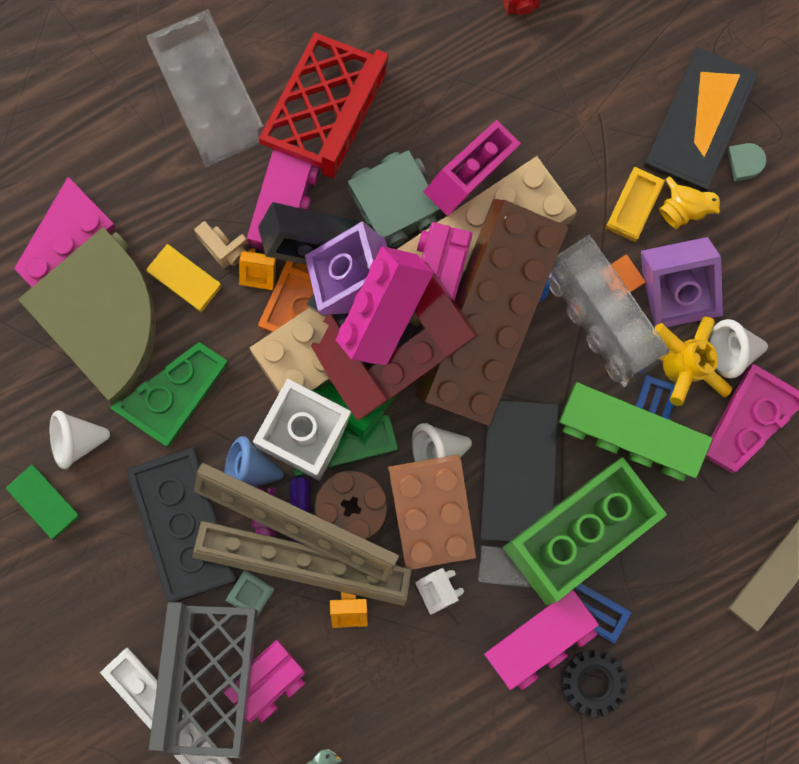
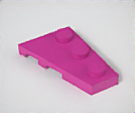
(62, 231)
(751, 417)

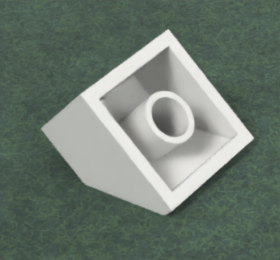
(302, 429)

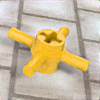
(691, 361)

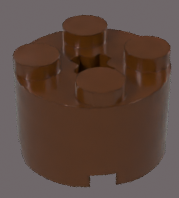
(349, 487)

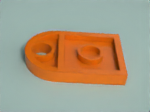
(288, 297)

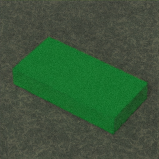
(43, 502)

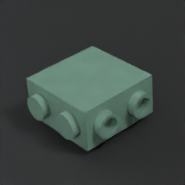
(393, 197)

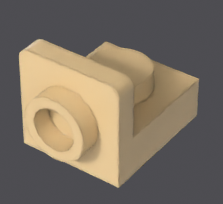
(216, 241)

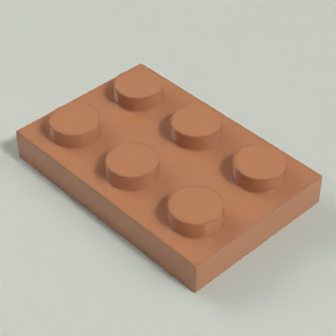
(432, 512)

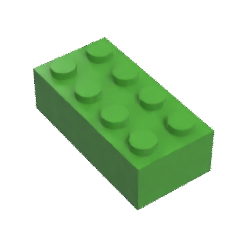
(634, 430)
(584, 531)

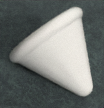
(735, 347)
(73, 438)
(433, 443)

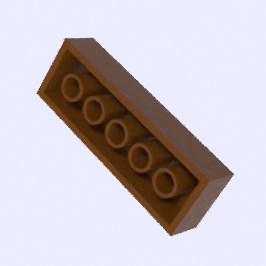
(499, 301)

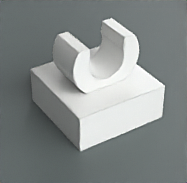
(438, 591)

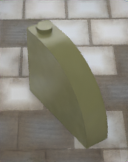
(99, 313)

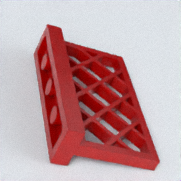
(347, 120)

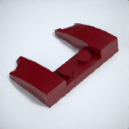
(370, 387)

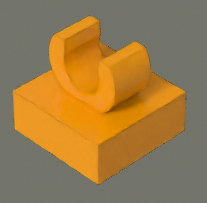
(257, 270)
(348, 611)

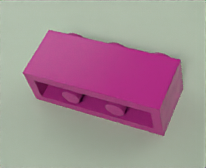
(471, 167)
(284, 183)
(384, 306)
(542, 641)

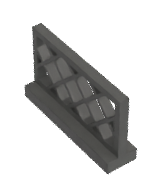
(172, 680)

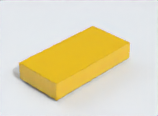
(635, 204)
(184, 278)

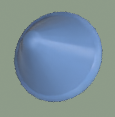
(250, 464)

